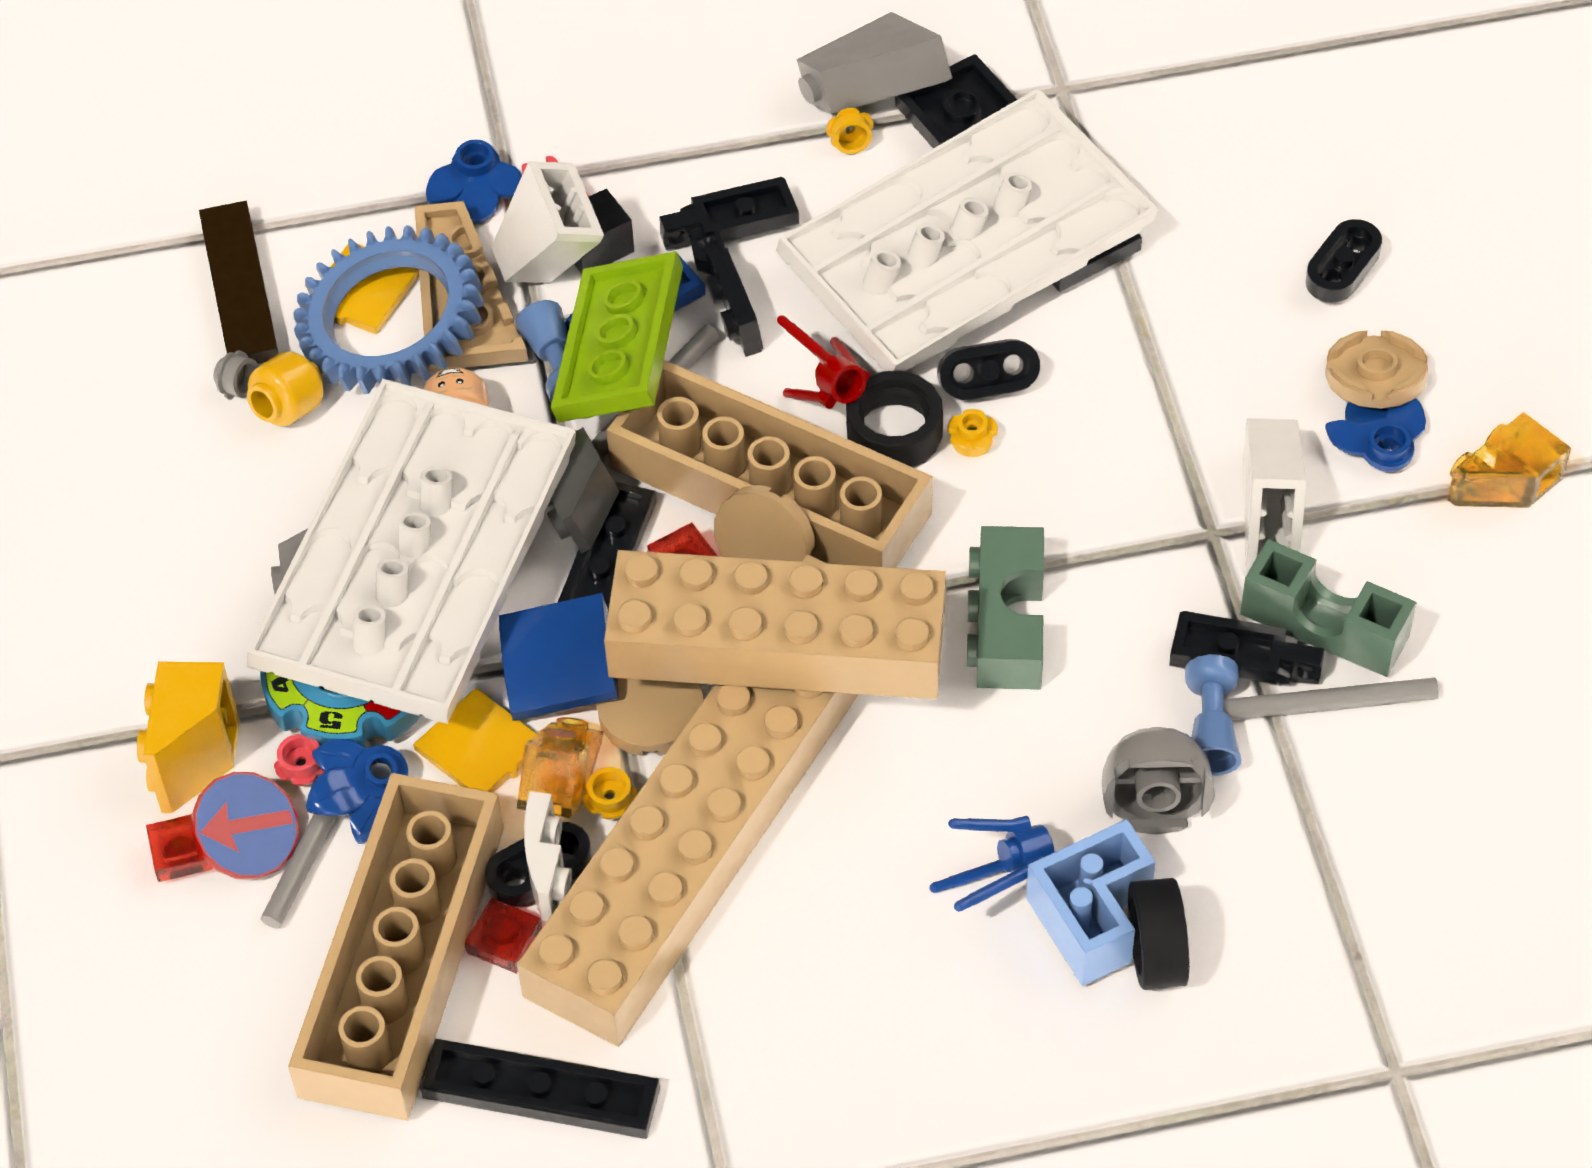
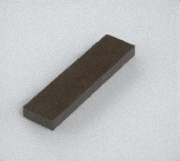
(238, 281)

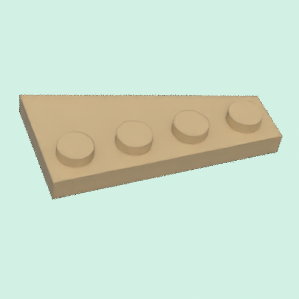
(496, 335)

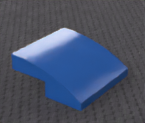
(556, 657)

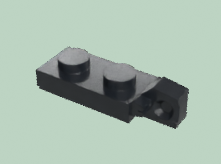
(732, 212)
(726, 287)
(1258, 649)

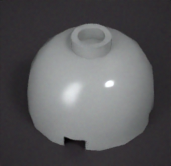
(1157, 780)

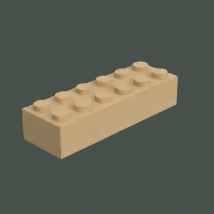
(713, 441)
(776, 624)
(397, 947)

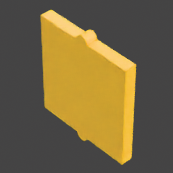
(375, 297)
(477, 745)

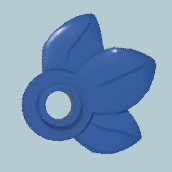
(475, 178)
(1372, 430)
(348, 783)

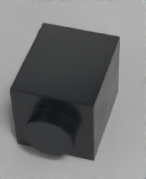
(617, 232)

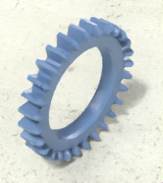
(434, 255)

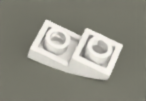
(544, 854)

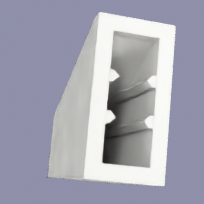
(546, 224)
(1272, 485)

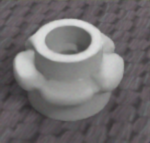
(233, 373)

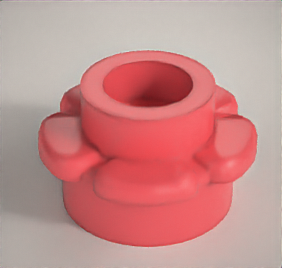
(296, 749)

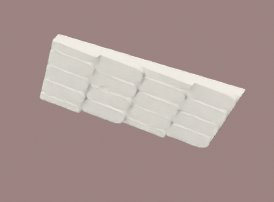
(966, 232)
(413, 551)

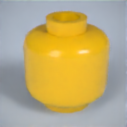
(285, 388)

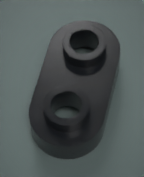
(1336, 268)
(987, 370)
(512, 864)

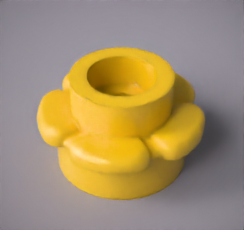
(851, 140)
(972, 442)
(609, 781)

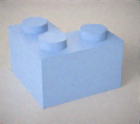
(1083, 896)

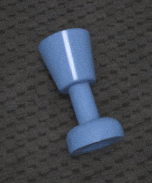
(546, 333)
(1213, 728)

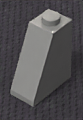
(873, 64)

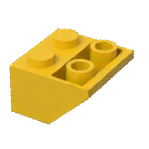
(188, 730)

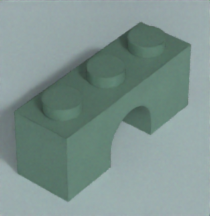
(1363, 629)
(1007, 642)

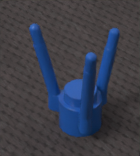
(1018, 849)

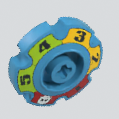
(328, 714)

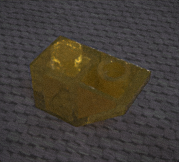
(1511, 468)
(560, 764)

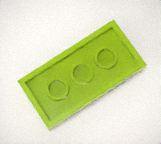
(617, 337)

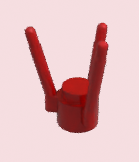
(836, 375)

